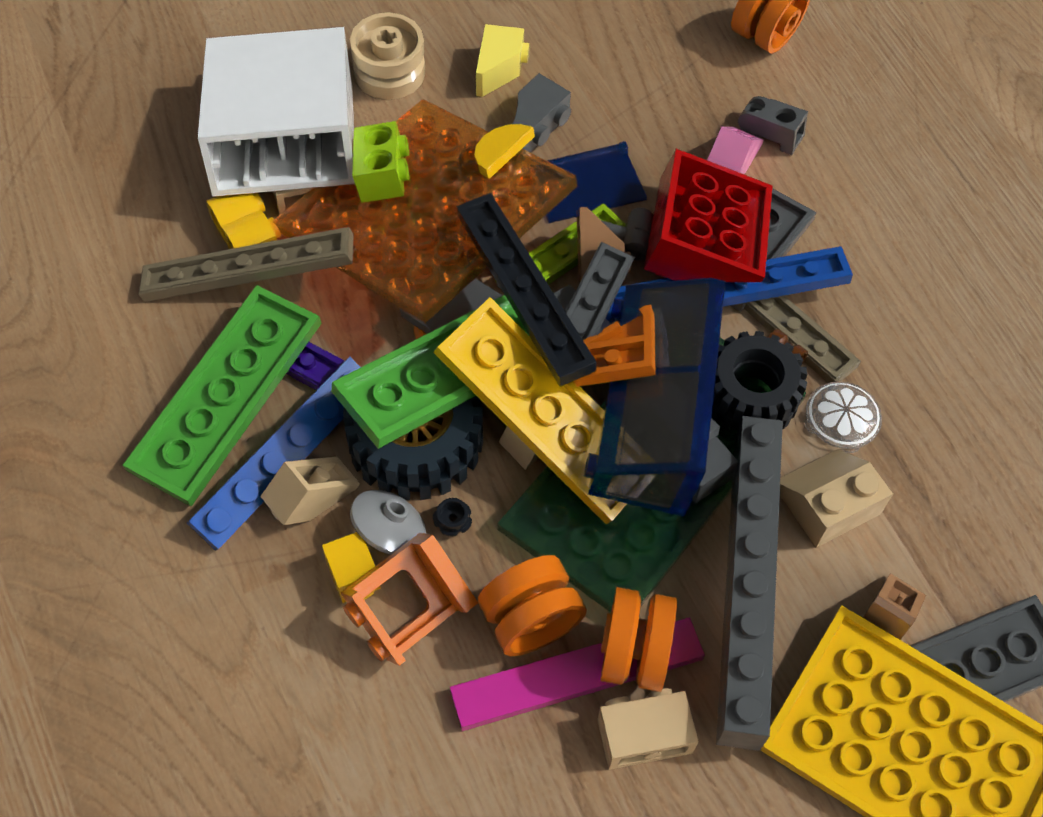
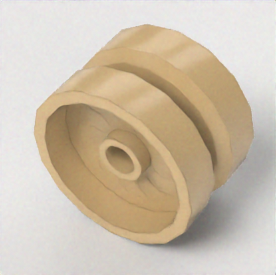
(388, 55)

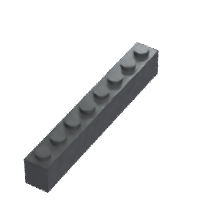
(750, 587)

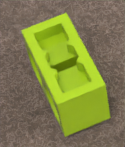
(379, 161)

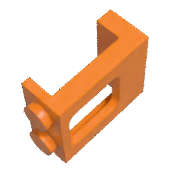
(434, 578)

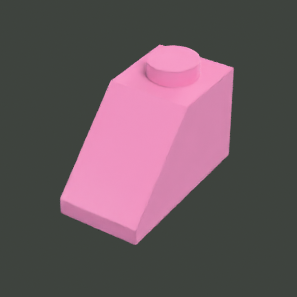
(735, 149)

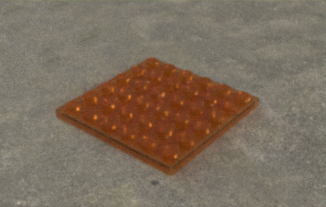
(415, 243)

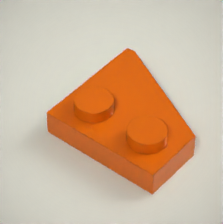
(623, 350)

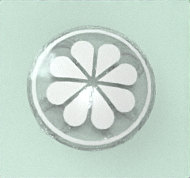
(843, 415)

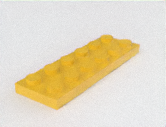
(515, 383)

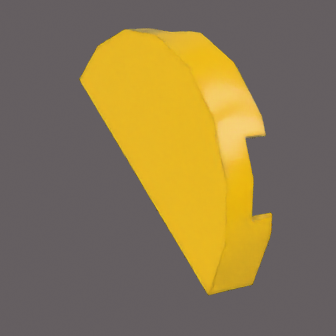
(500, 146)

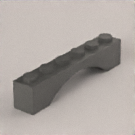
(543, 107)

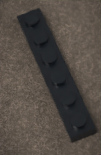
(526, 290)

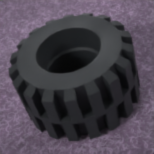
(761, 359)

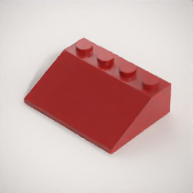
(709, 223)

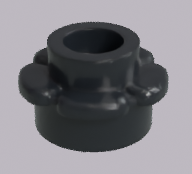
(451, 507)

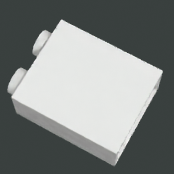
(277, 112)

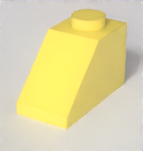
(500, 57)

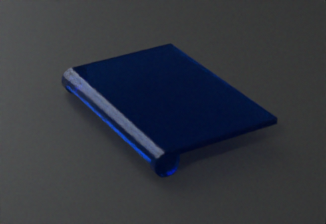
(601, 177)

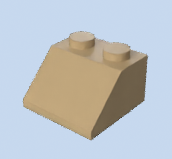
(834, 495)

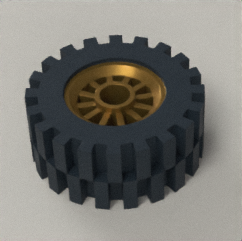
(446, 450)

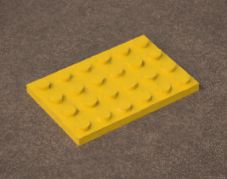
(904, 732)

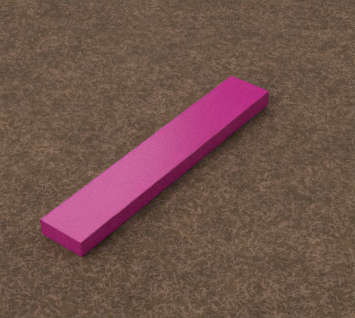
(553, 681)

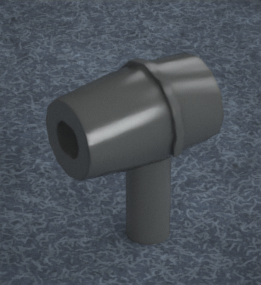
(635, 233)

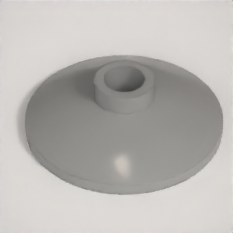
(385, 520)

